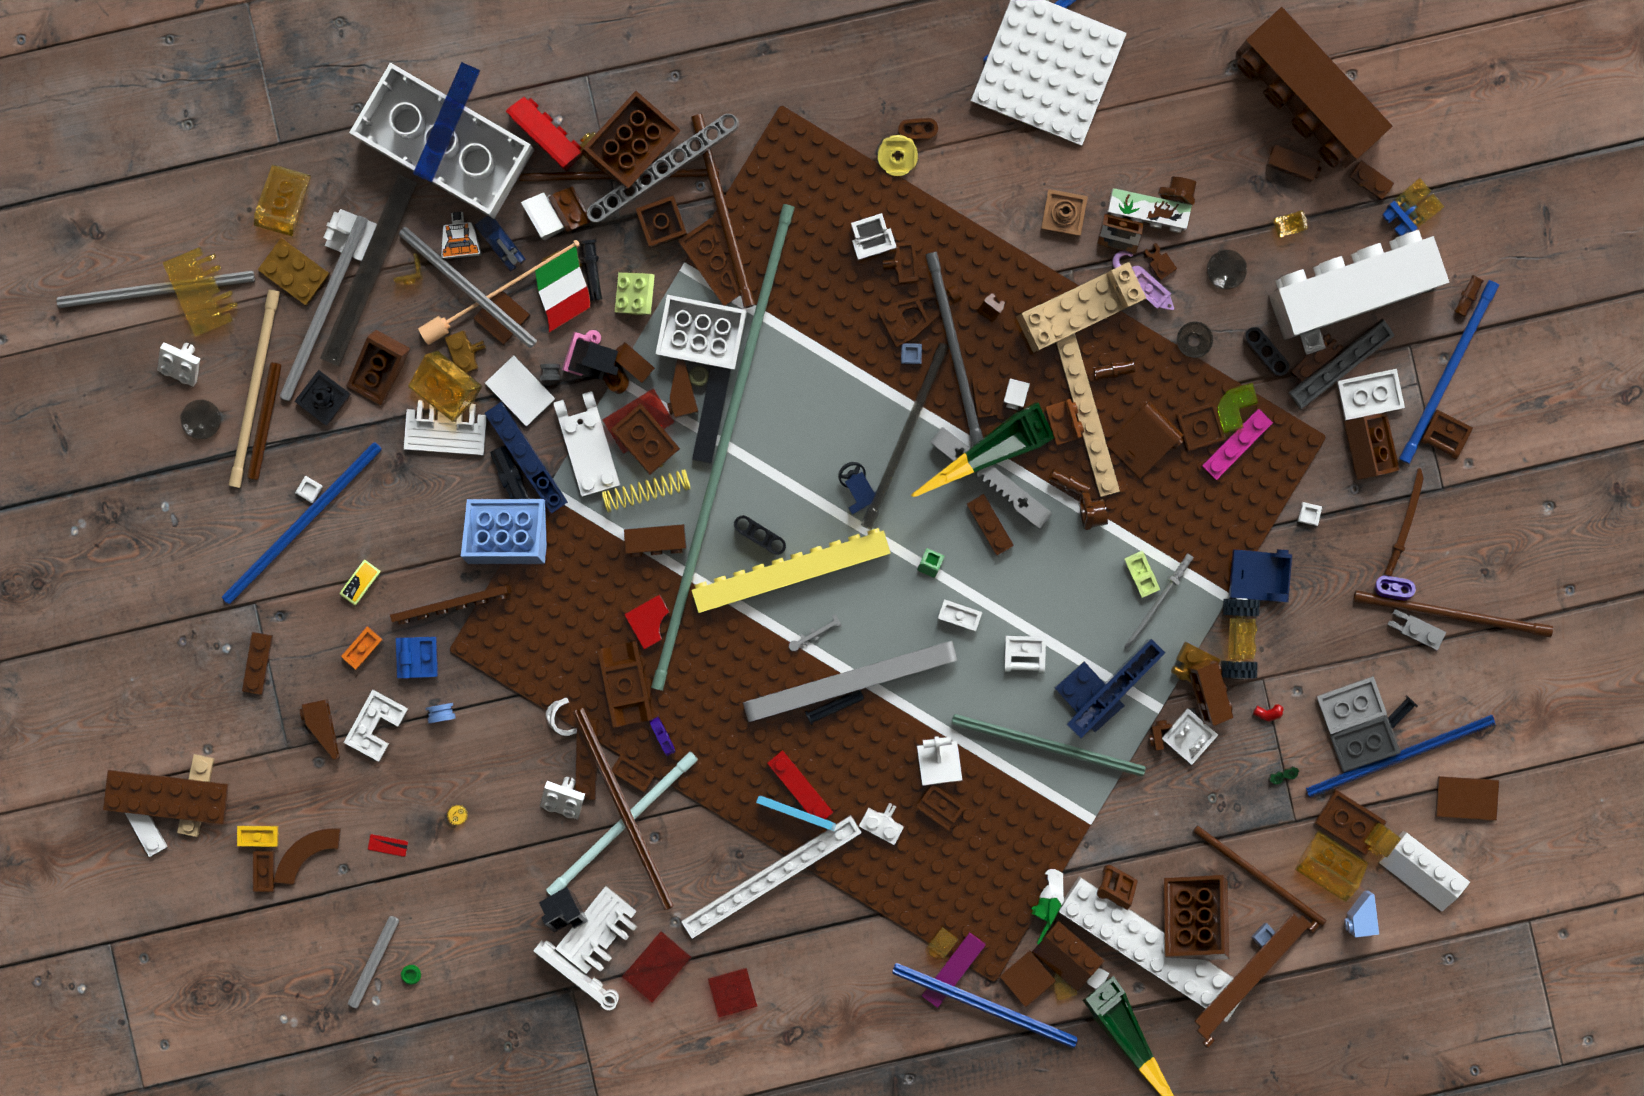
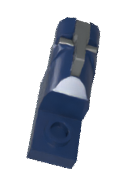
(500, 242)

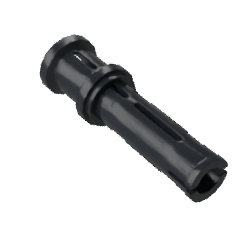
(590, 260)

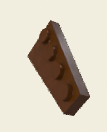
(708, 256)

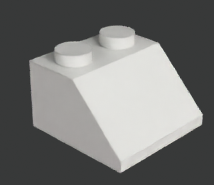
(543, 216)

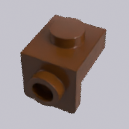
(1156, 737)

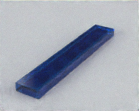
(446, 122)

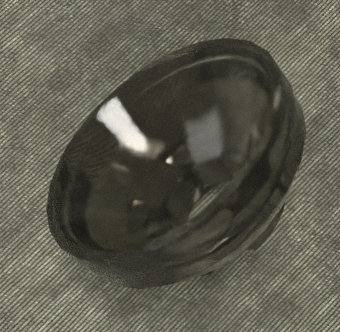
(1205, 337)

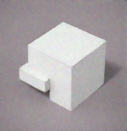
(872, 237)

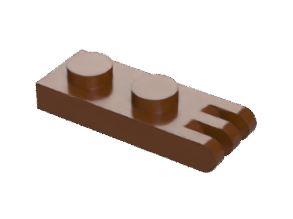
(1315, 360)

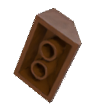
(1371, 445)
(1068, 956)

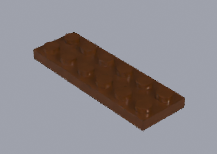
(165, 796)

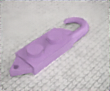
(1153, 290)

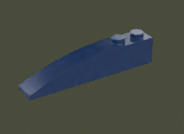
(1115, 688)

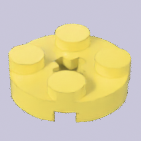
(890, 146)

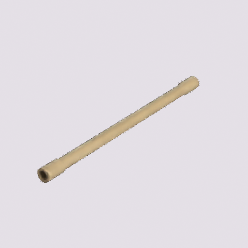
(270, 308)

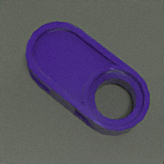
(662, 736)

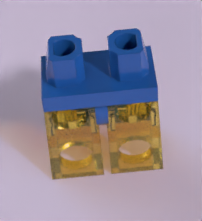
(1407, 212)

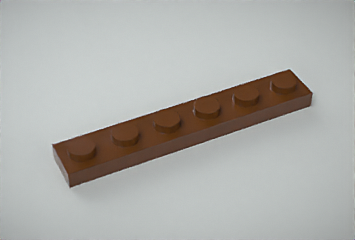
(442, 607)

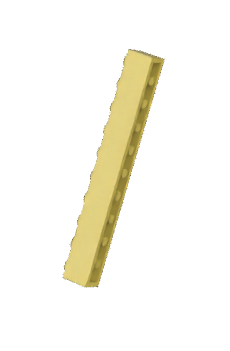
(788, 572)

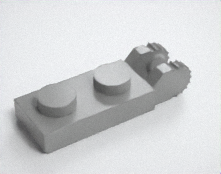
(1419, 630)

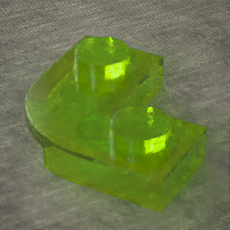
(1232, 402)

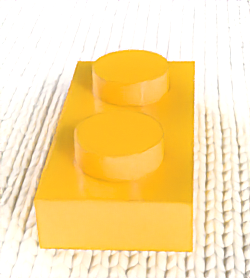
(257, 836)

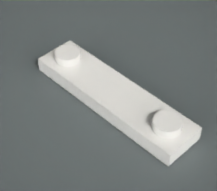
(147, 833)

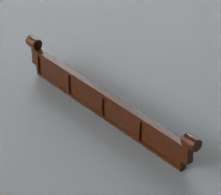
(1250, 975)

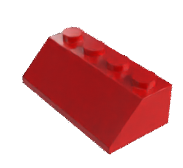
(544, 133)

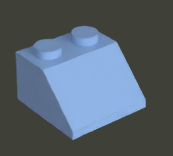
(1362, 916)

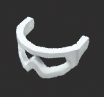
(550, 718)

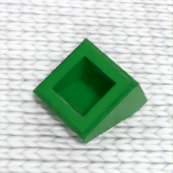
(930, 563)

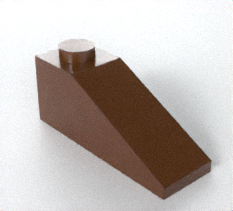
(682, 394)
(319, 721)

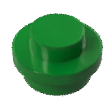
(411, 974)

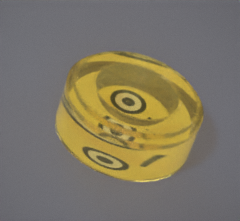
(457, 814)

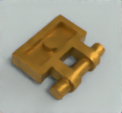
(1190, 656)

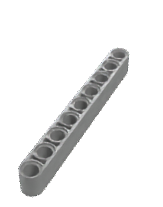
(673, 166)

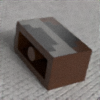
(1120, 233)

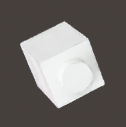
(1015, 394)

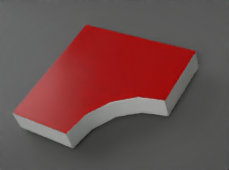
(646, 620)

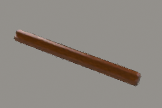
(264, 421)

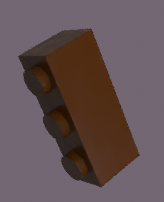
(655, 540)
(1210, 692)

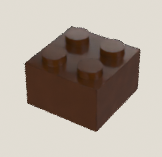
(661, 222)

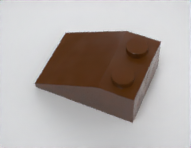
(378, 366)

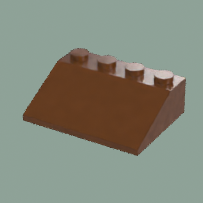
(630, 140)
(1196, 917)

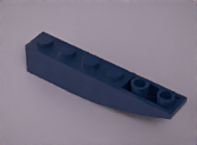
(526, 457)

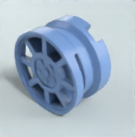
(440, 713)

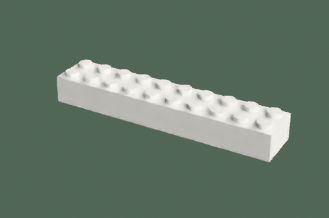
(1142, 944)

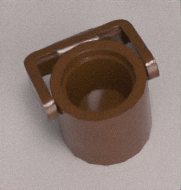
(1180, 190)
(1092, 512)

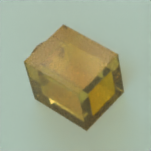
(1382, 840)

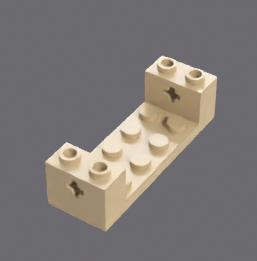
(1081, 307)

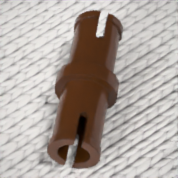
(1468, 295)
(1114, 369)
(1068, 483)

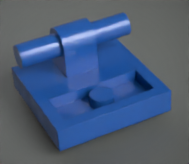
(416, 657)

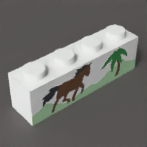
(1149, 209)

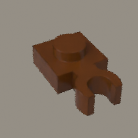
(1161, 264)

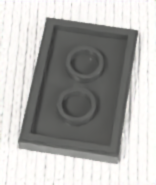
(1365, 743)

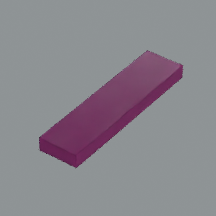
(955, 966)

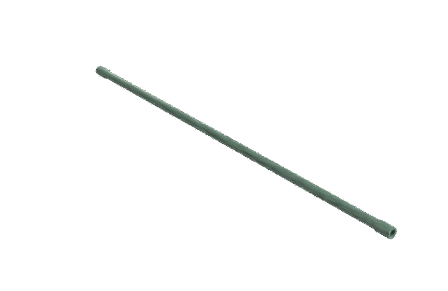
(784, 222)

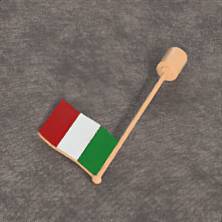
(559, 286)

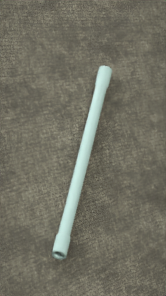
(681, 767)

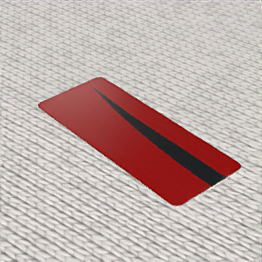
(388, 845)

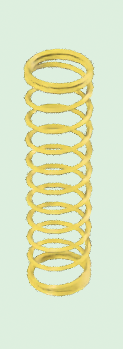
(607, 497)

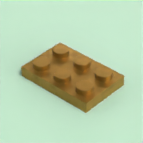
(293, 271)

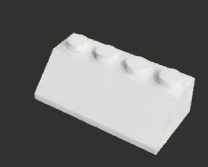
(1424, 872)

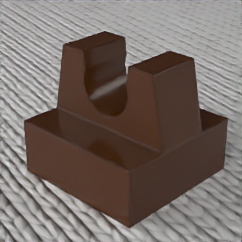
(991, 308)

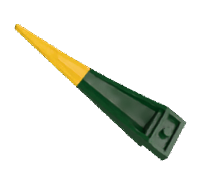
(1015, 436)
(1117, 1019)

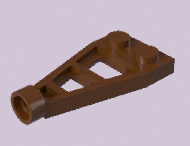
(896, 324)

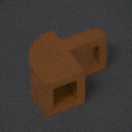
(633, 362)

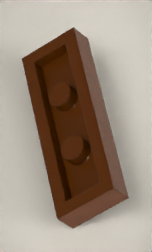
(990, 524)
(257, 663)

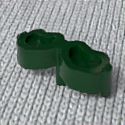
(1278, 777)

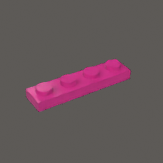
(1237, 444)

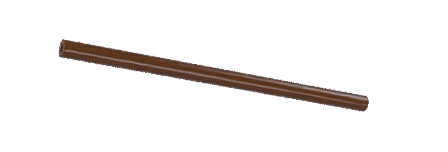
(1259, 875)

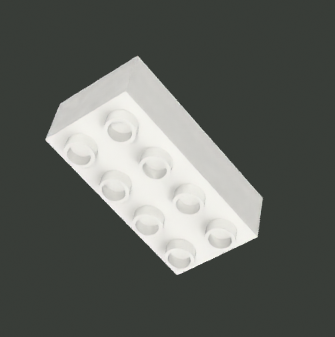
(479, 160)
(1357, 288)

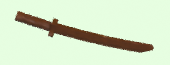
(1399, 545)

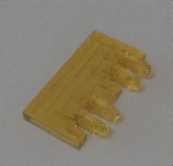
(196, 291)

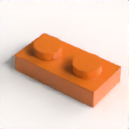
(361, 648)

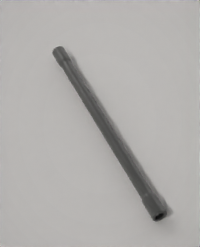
(935, 270)

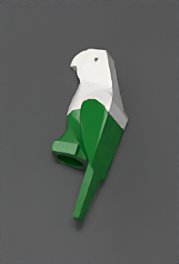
(1050, 900)

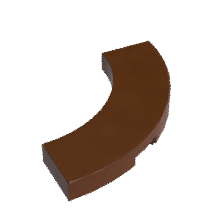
(302, 850)

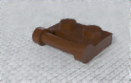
(1449, 428)
(1123, 889)

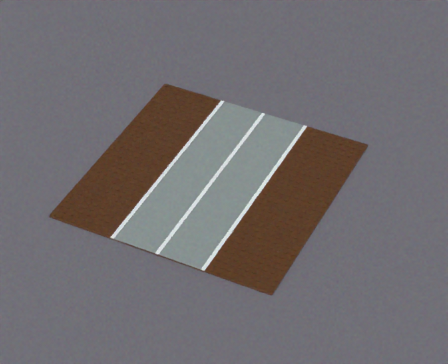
(835, 393)

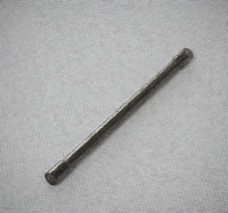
(873, 511)

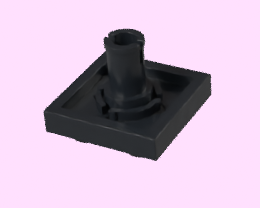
(322, 397)

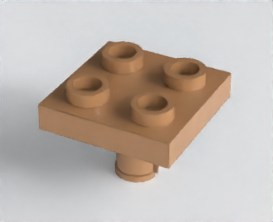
(1064, 212)

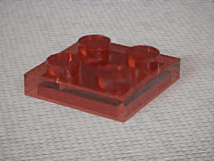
(732, 992)

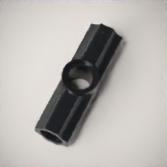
(509, 473)

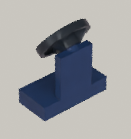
(858, 486)

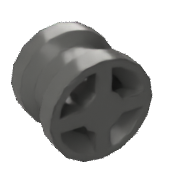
(550, 372)

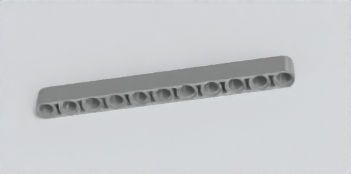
(850, 681)

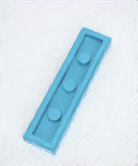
(796, 813)

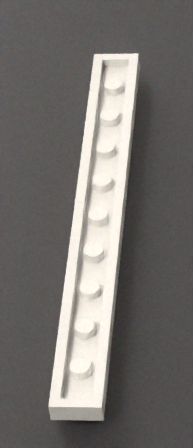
(771, 877)

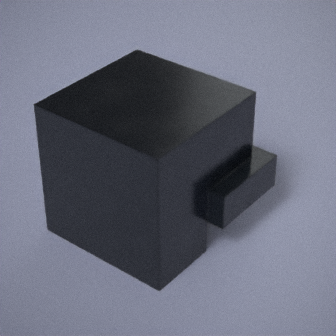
(593, 359)
(562, 910)

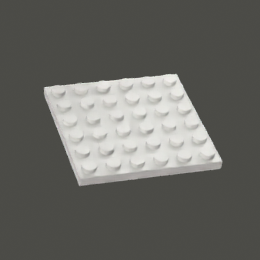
(1048, 68)

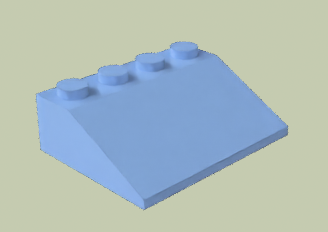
(504, 531)

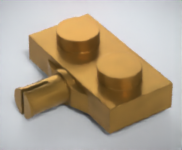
(463, 351)

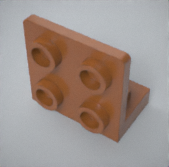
(1064, 421)

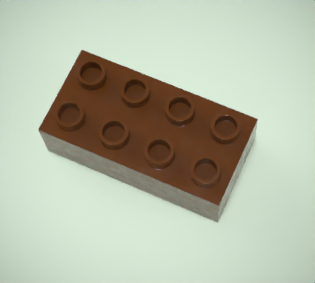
(1312, 88)

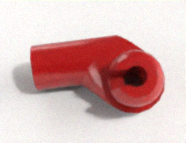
(1269, 715)

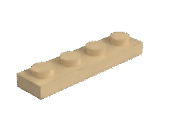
(200, 770)

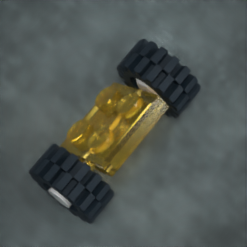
(1241, 638)

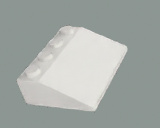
(701, 332)

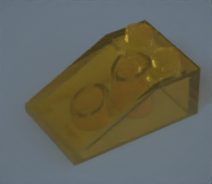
(281, 200)

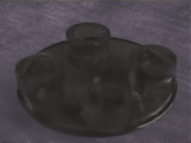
(1226, 269)
(200, 419)

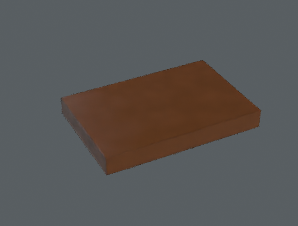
(645, 439)
(1467, 798)
(1348, 821)

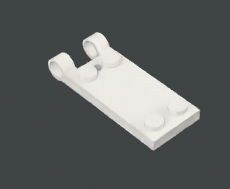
(588, 447)
(591, 986)

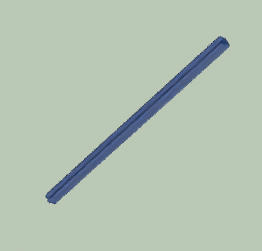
(301, 523)

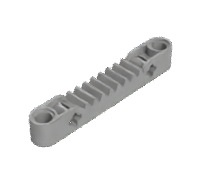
(1034, 512)

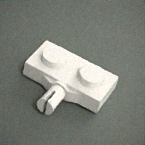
(882, 824)

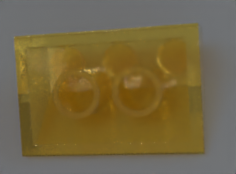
(444, 385)
(1332, 866)

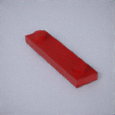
(799, 786)

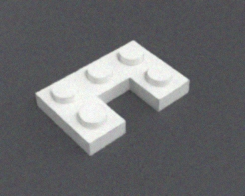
(361, 735)

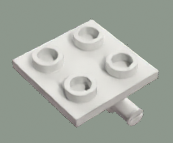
(339, 230)
(939, 761)

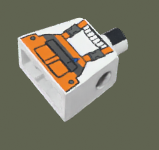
(459, 239)

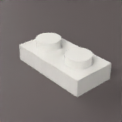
(959, 615)

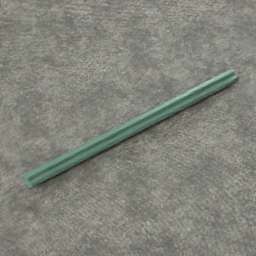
(1048, 745)

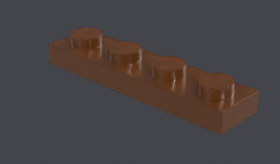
(585, 764)

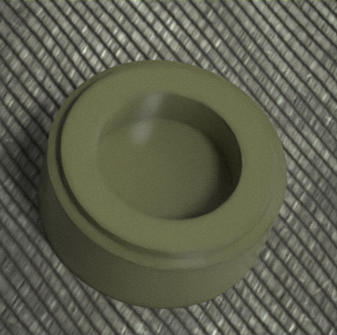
(698, 376)

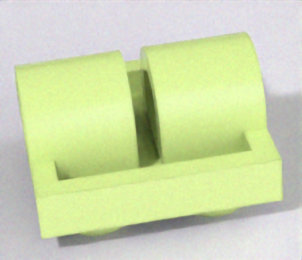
(634, 293)

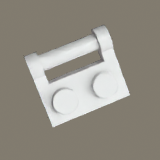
(1028, 647)

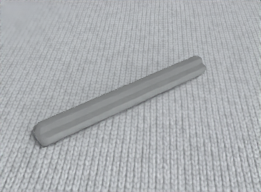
(373, 961)

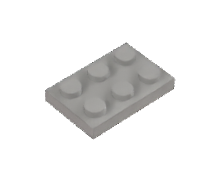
(1351, 705)

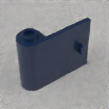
(1263, 575)

